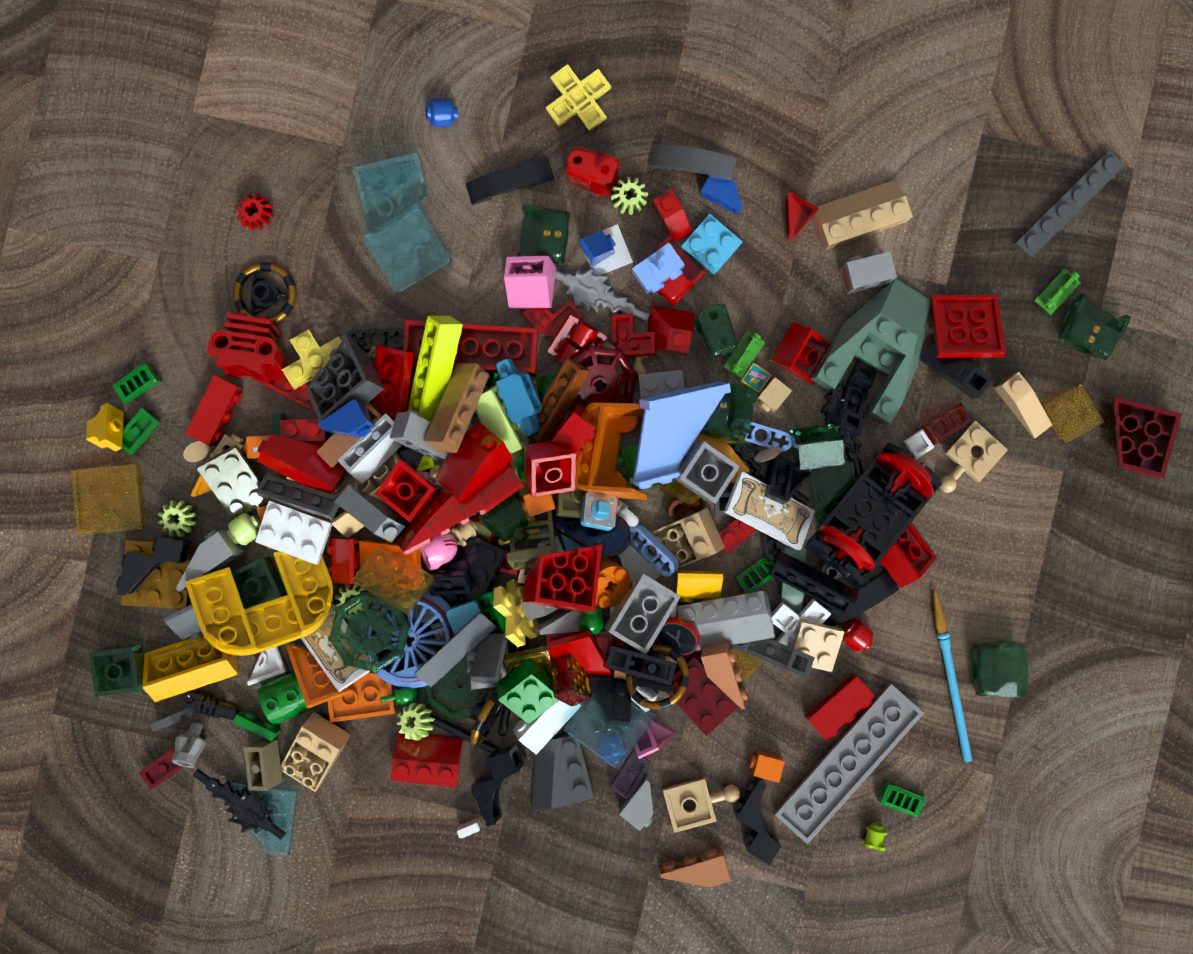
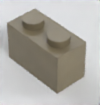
(263, 765)

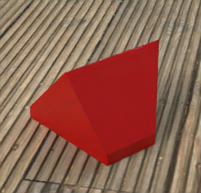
(798, 214)

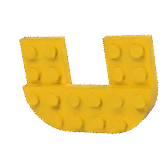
(269, 624)

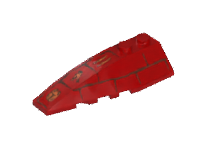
(448, 511)

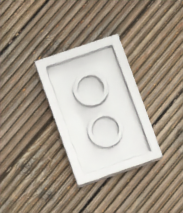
(294, 532)

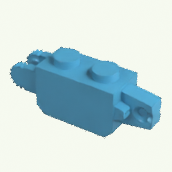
(519, 397)

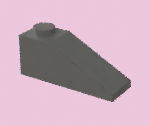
(370, 512)

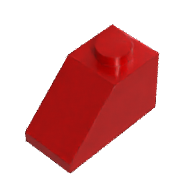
(672, 216)

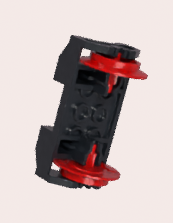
(874, 514)

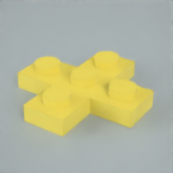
(578, 98)
(311, 358)
(509, 605)

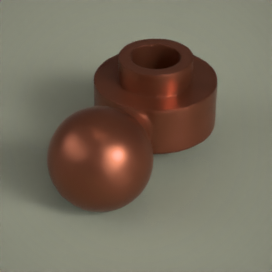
(682, 508)

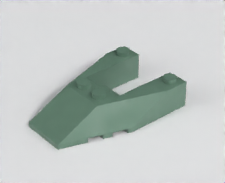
(885, 336)

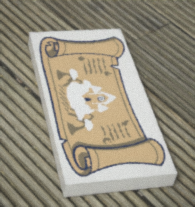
(782, 522)
(329, 658)

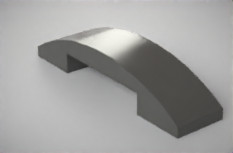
(693, 160)
(779, 655)

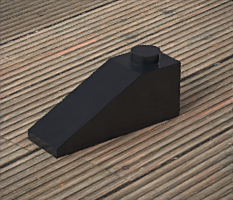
(639, 664)

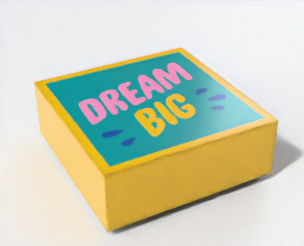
(756, 377)

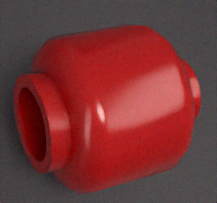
(857, 635)

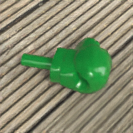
(591, 622)
(402, 696)

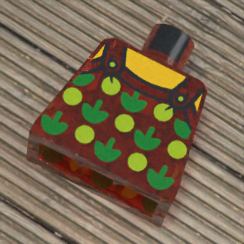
(570, 681)

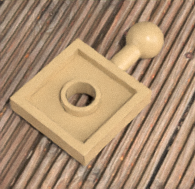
(961, 455)
(703, 810)

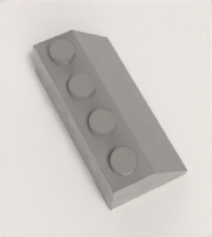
(731, 619)

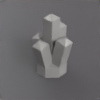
(189, 746)

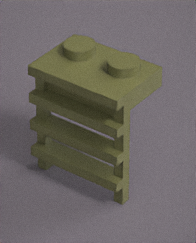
(525, 558)

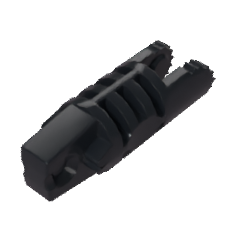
(209, 706)

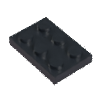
(479, 559)

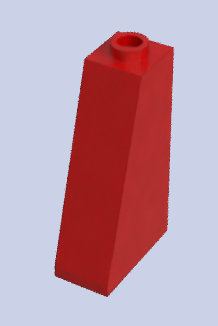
(300, 462)

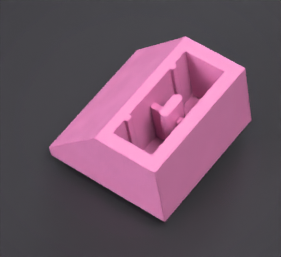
(529, 281)

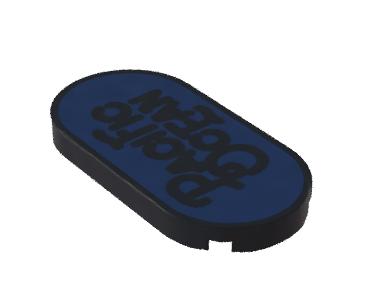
(613, 541)

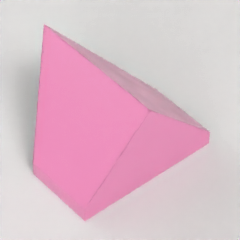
(653, 739)

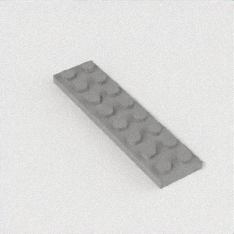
(848, 763)

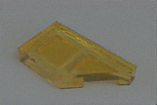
(679, 491)

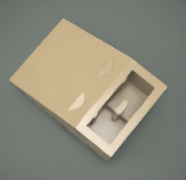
(689, 538)
(314, 751)

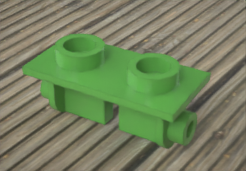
(1058, 291)
(745, 354)

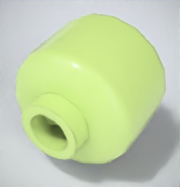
(243, 529)

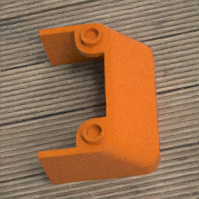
(598, 460)

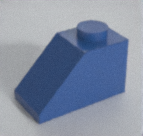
(723, 194)
(597, 247)
(349, 420)

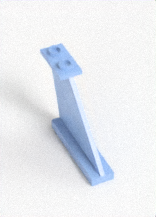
(670, 429)

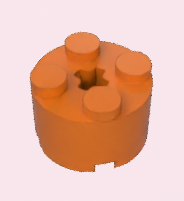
(612, 583)

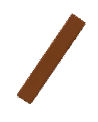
(559, 398)

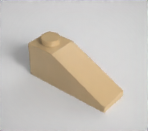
(1023, 403)

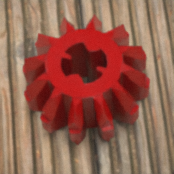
(253, 204)

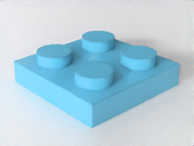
(711, 244)

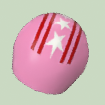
(439, 550)

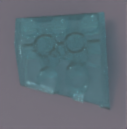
(390, 188)

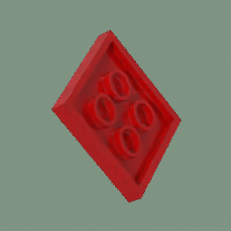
(967, 326)

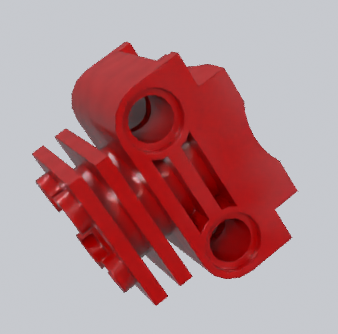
(248, 348)

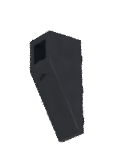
(958, 372)

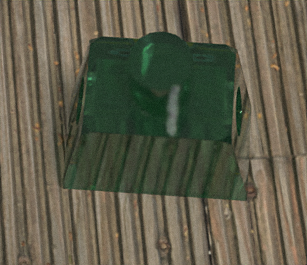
(506, 520)

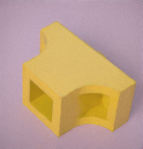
(106, 428)

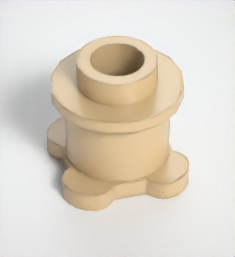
(463, 532)

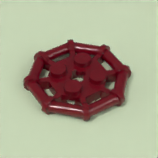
(608, 375)

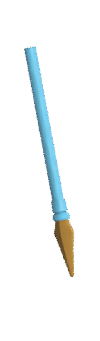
(945, 645)

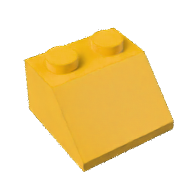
(698, 584)

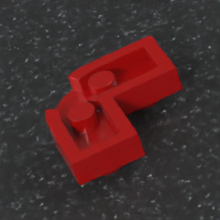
(549, 323)
(632, 343)

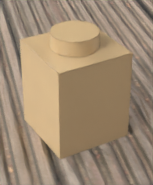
(773, 395)

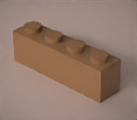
(456, 407)

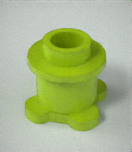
(875, 837)

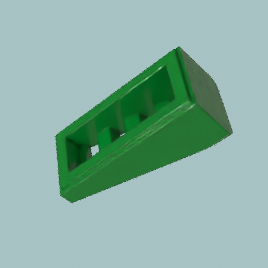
(150, 372)
(755, 585)
(886, 792)

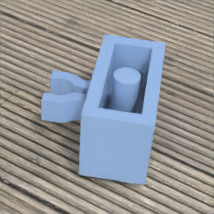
(658, 268)

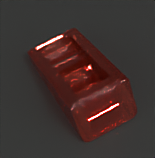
(935, 431)

